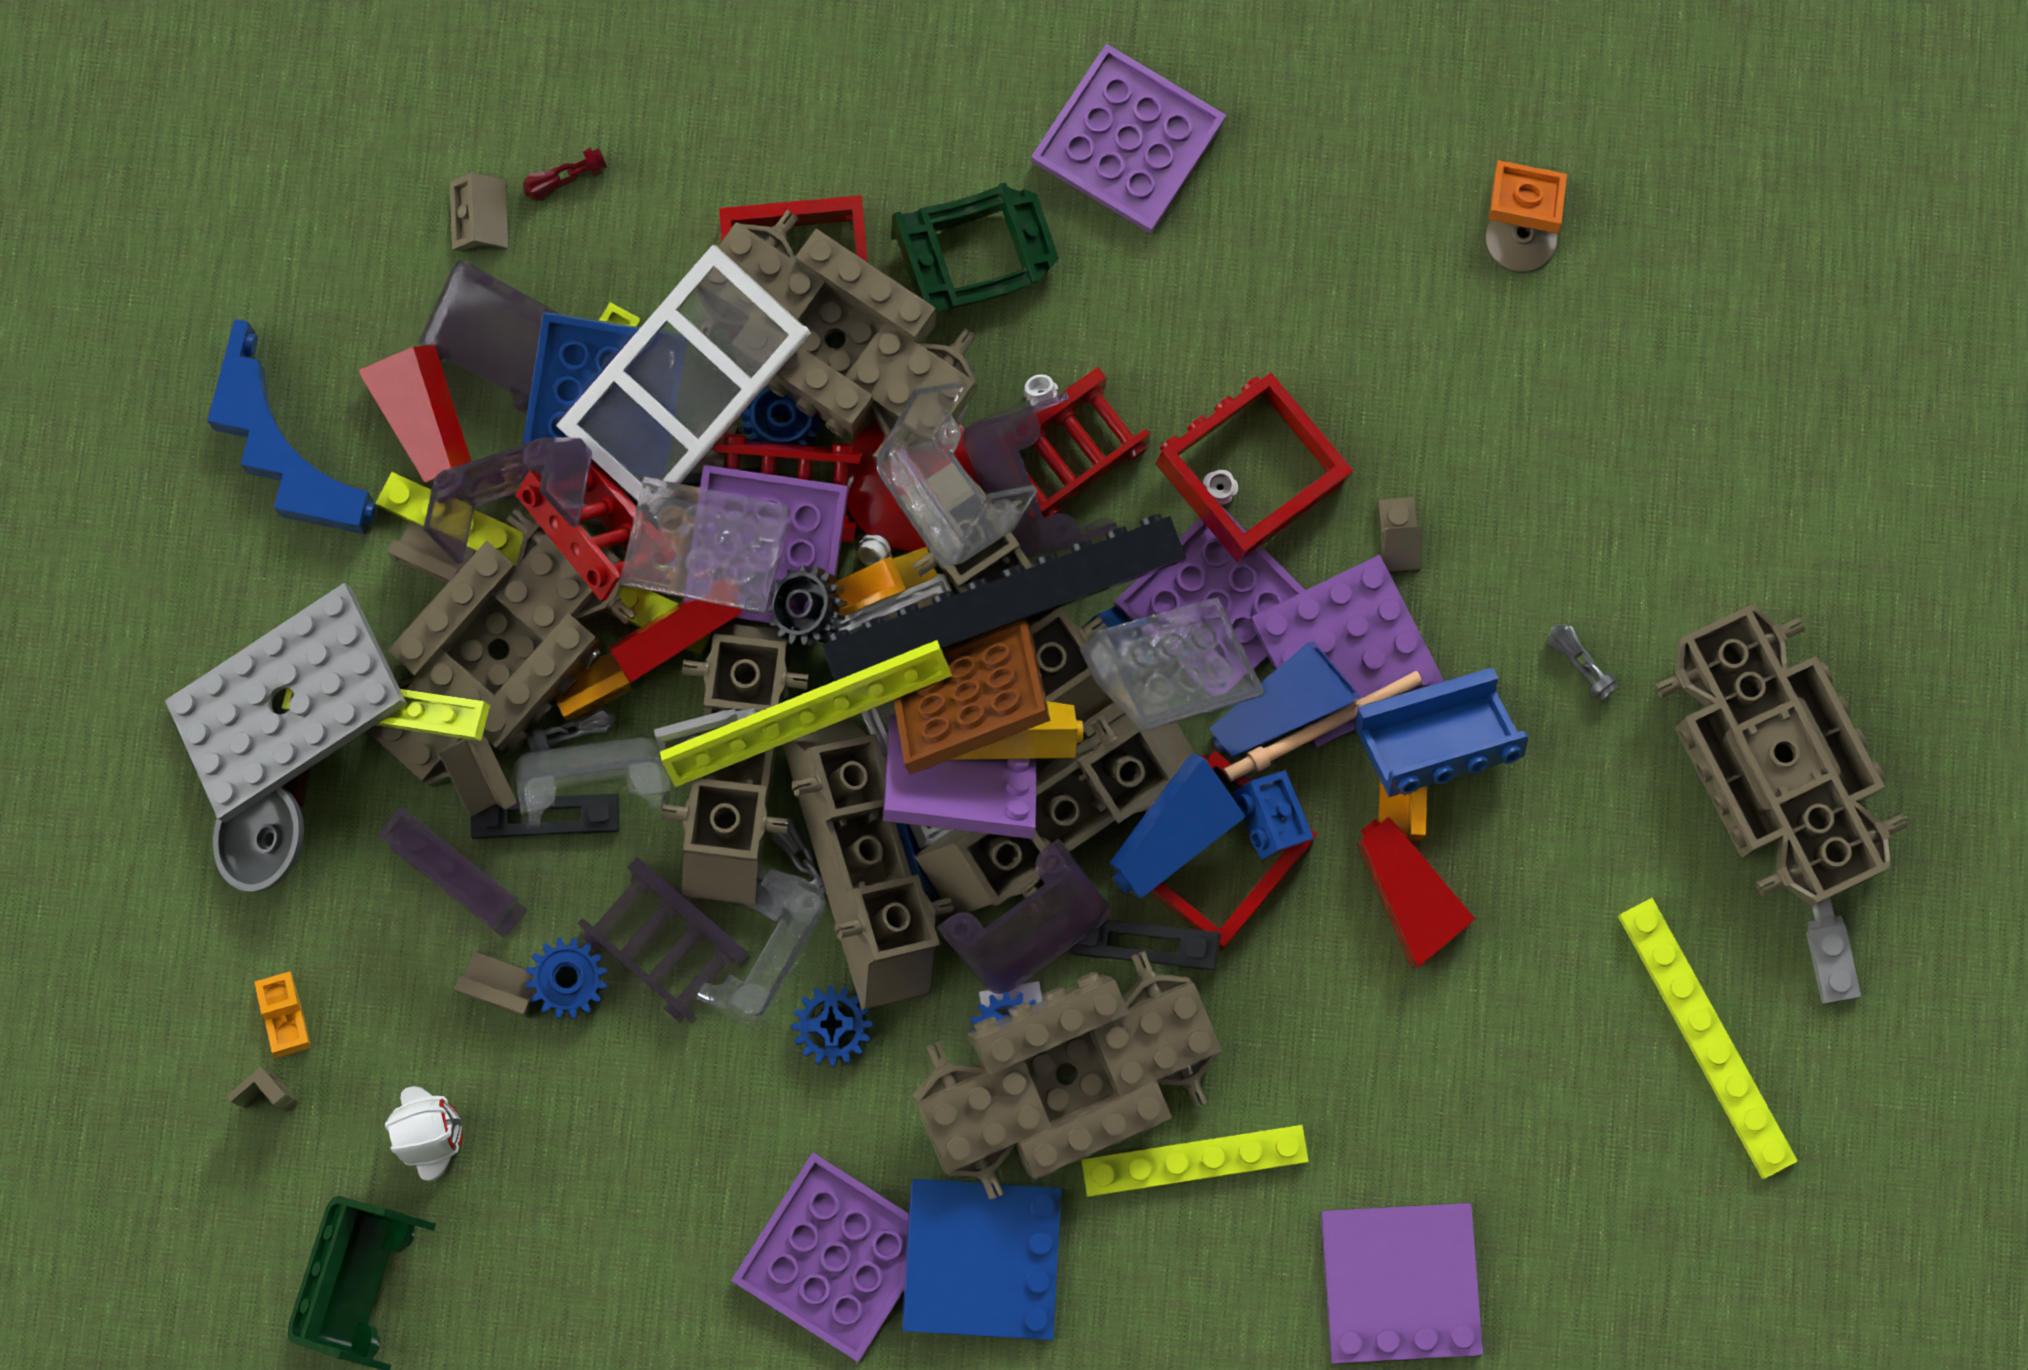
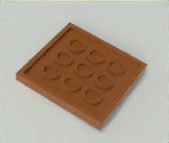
(987, 698)

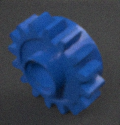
(762, 427)
(566, 958)

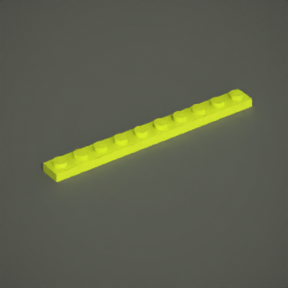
(411, 503)

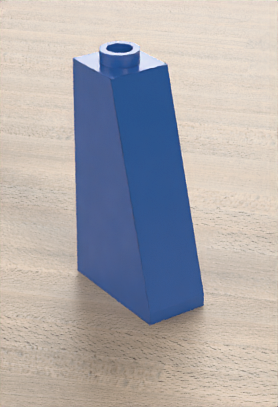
(1294, 696)
(1176, 828)

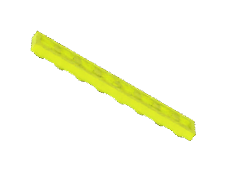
(805, 713)
(1707, 1038)

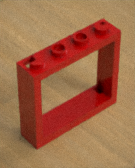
(808, 213)
(1204, 504)
(1255, 897)

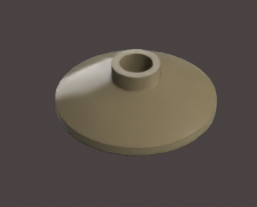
(1518, 253)

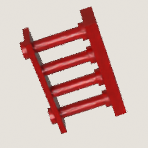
(1088, 391)
(840, 453)
(604, 501)

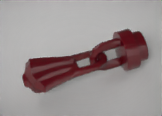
(541, 184)

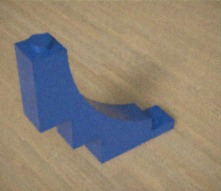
(244, 410)

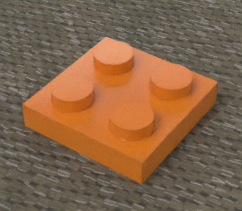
(1527, 196)

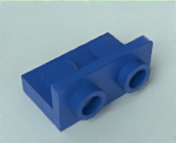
(1272, 814)

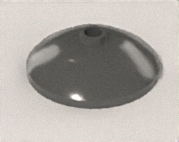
(260, 843)

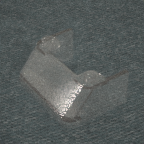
(935, 488)

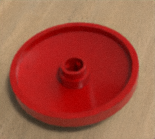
(873, 503)

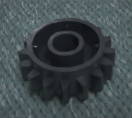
(823, 608)

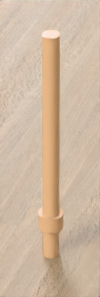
(1261, 757)

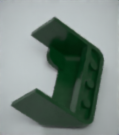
(345, 1279)

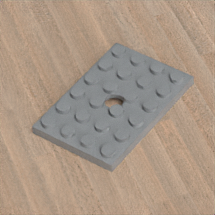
(338, 692)

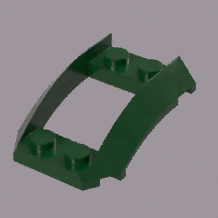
(926, 262)

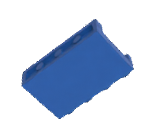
(1439, 733)

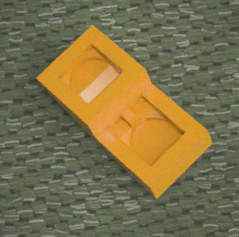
(282, 1014)

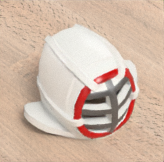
(425, 1132)

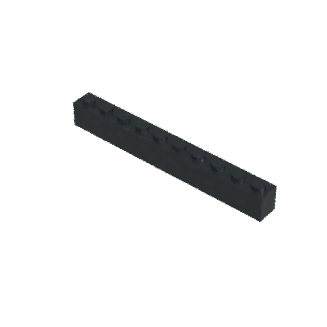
(1013, 597)

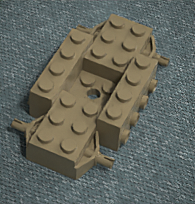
(880, 319)
(492, 600)
(1805, 804)
(1118, 1060)

